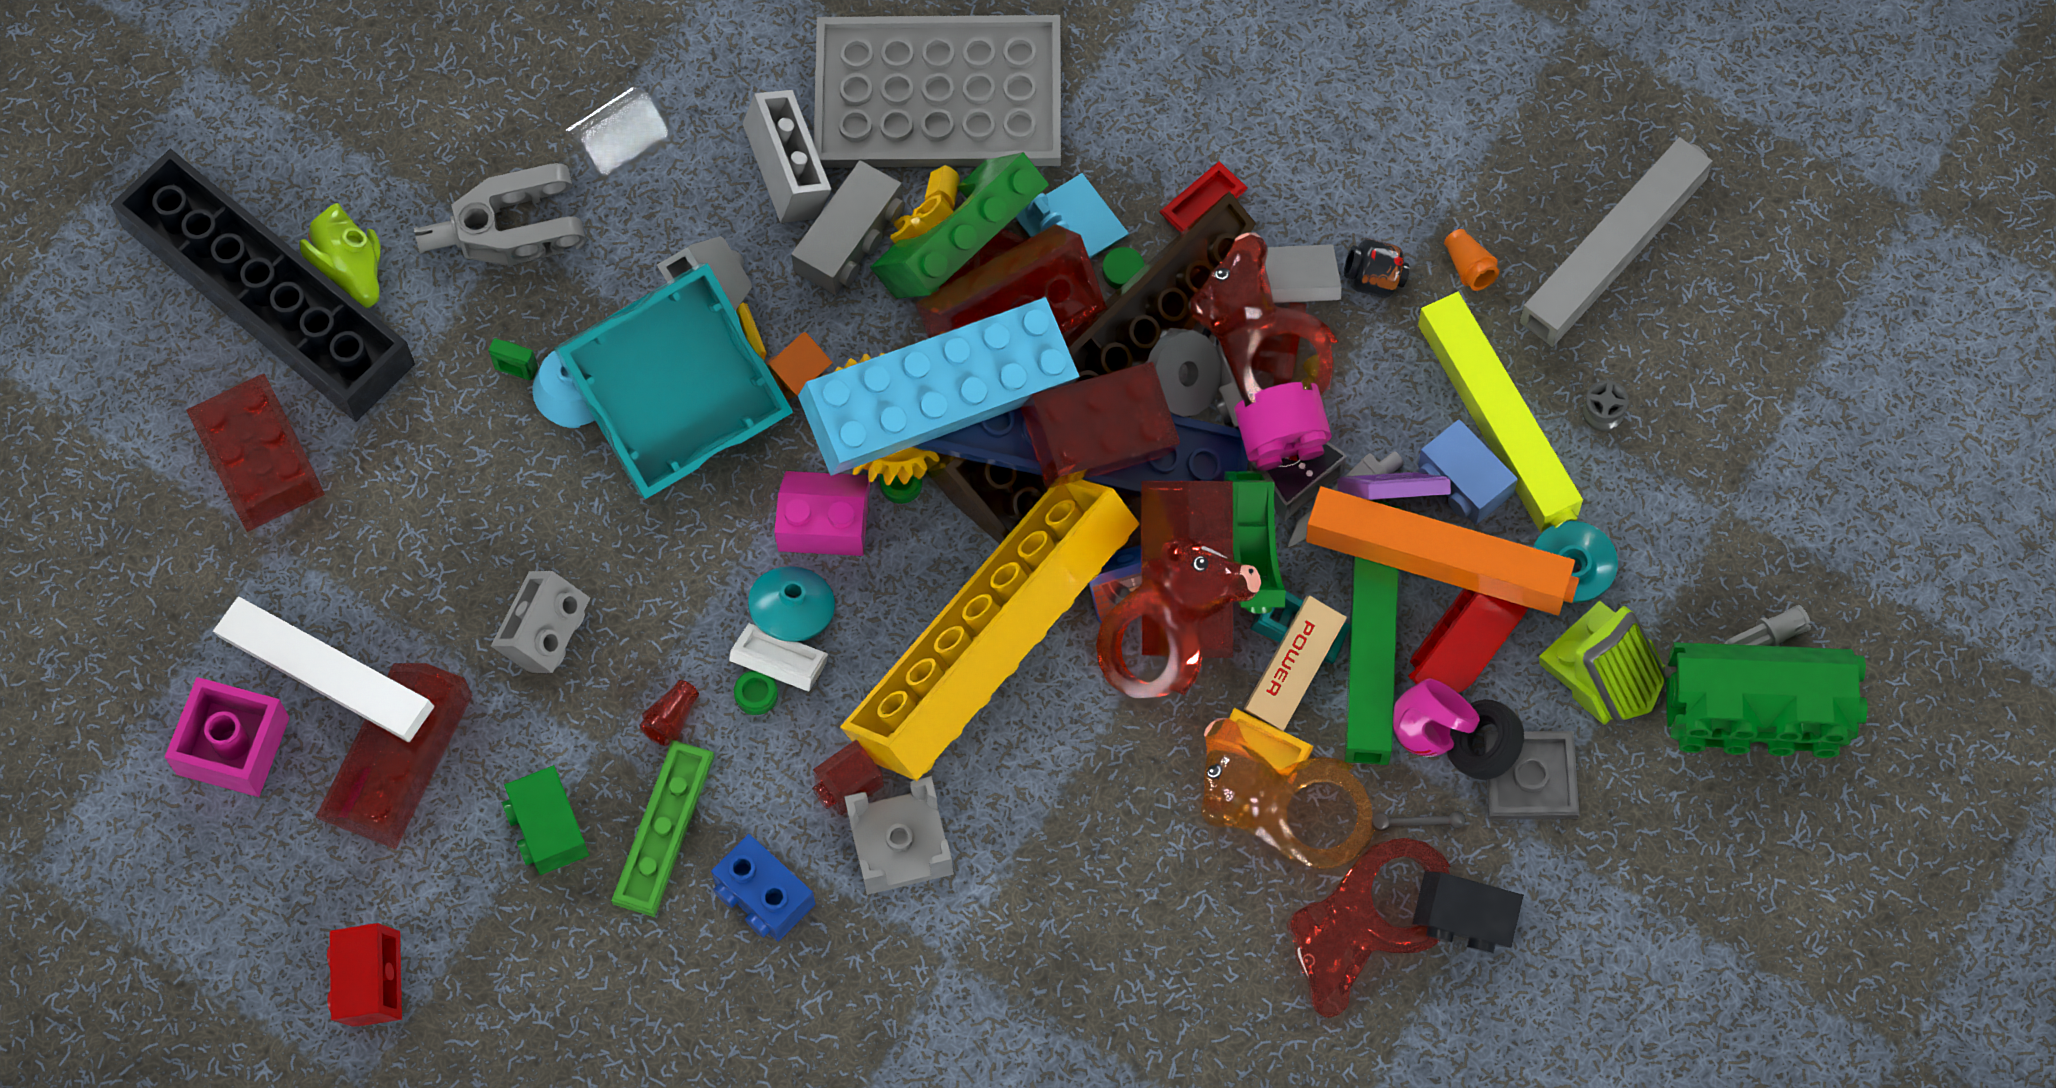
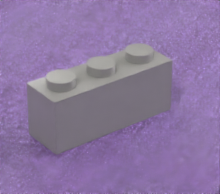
(786, 156)
(848, 228)

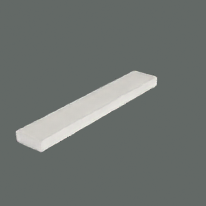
(324, 669)

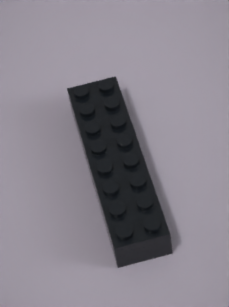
(263, 284)

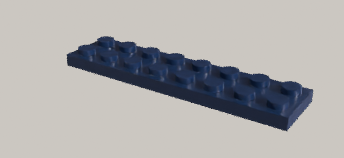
(1004, 441)

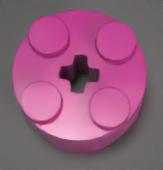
(1283, 424)

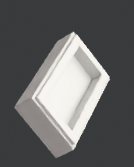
(779, 659)

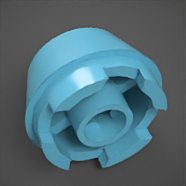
(557, 395)

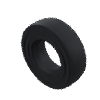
(1502, 754)

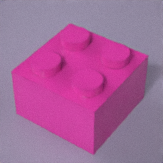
(227, 737)

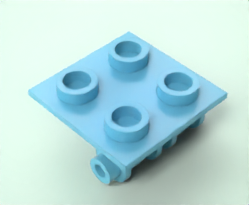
(1076, 208)

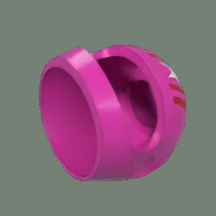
(1425, 719)

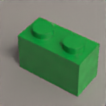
(545, 820)

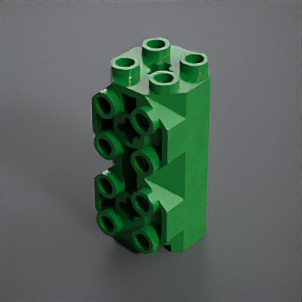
(1766, 695)

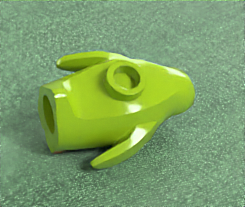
(344, 254)

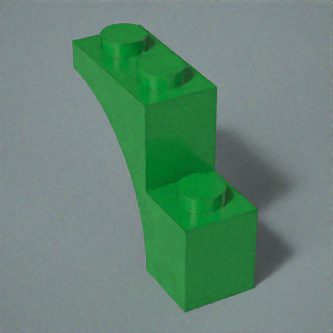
(1255, 536)

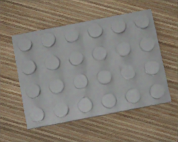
(937, 90)

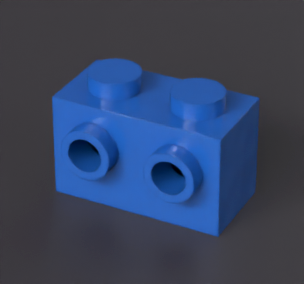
(762, 889)

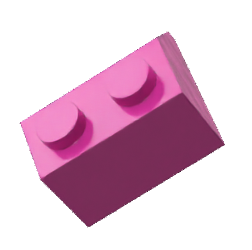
(822, 513)

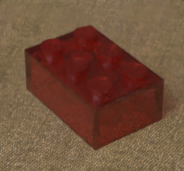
(1100, 425)
(255, 452)

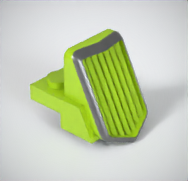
(1608, 665)

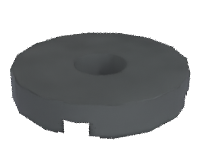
(1202, 366)

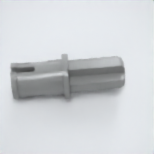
(1775, 629)

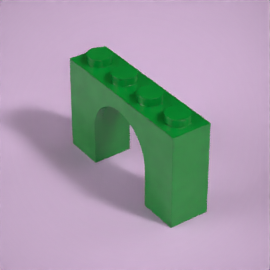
(994, 197)

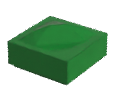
(513, 359)

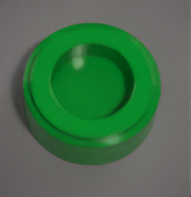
(1121, 265)
(899, 492)
(755, 693)

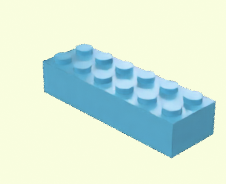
(936, 386)

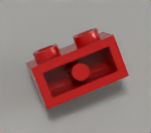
(365, 975)

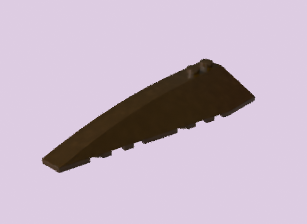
(1103, 344)

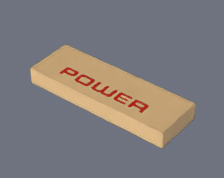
(1295, 663)

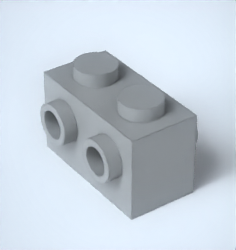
(541, 622)

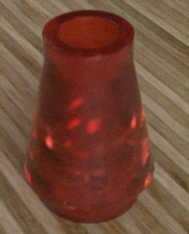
(668, 715)

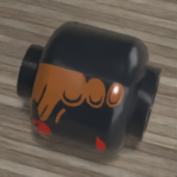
(1376, 268)

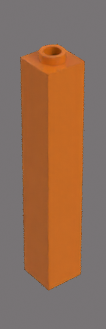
(1441, 551)

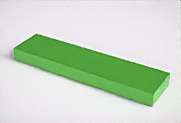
(663, 828)

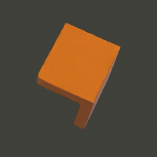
(797, 364)

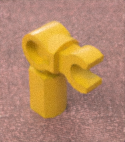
(938, 205)

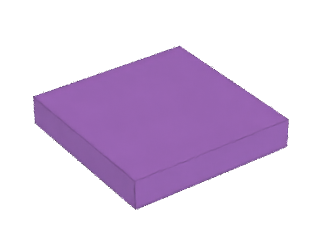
(1394, 485)

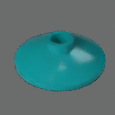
(1589, 549)
(791, 617)

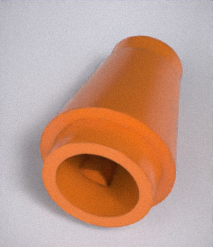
(1472, 261)

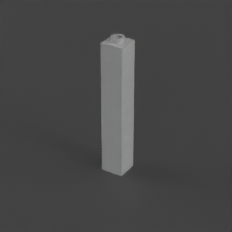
(1616, 241)

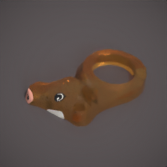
(1255, 797)

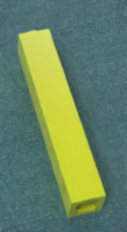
(1500, 411)

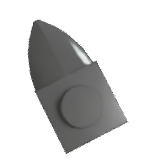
(1229, 391)

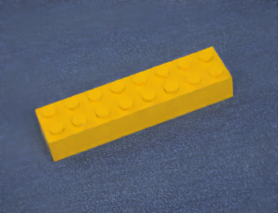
(990, 626)

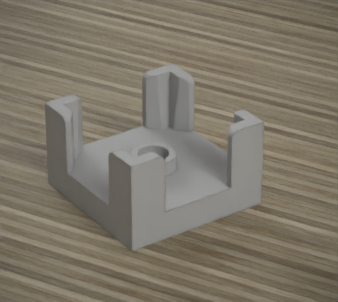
(899, 838)

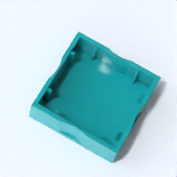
(673, 380)

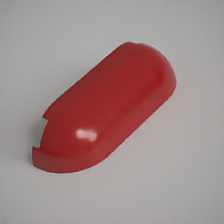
(1465, 639)

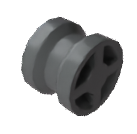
(1608, 396)

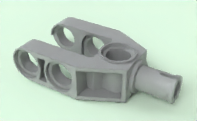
(514, 244)

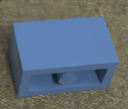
(1476, 475)

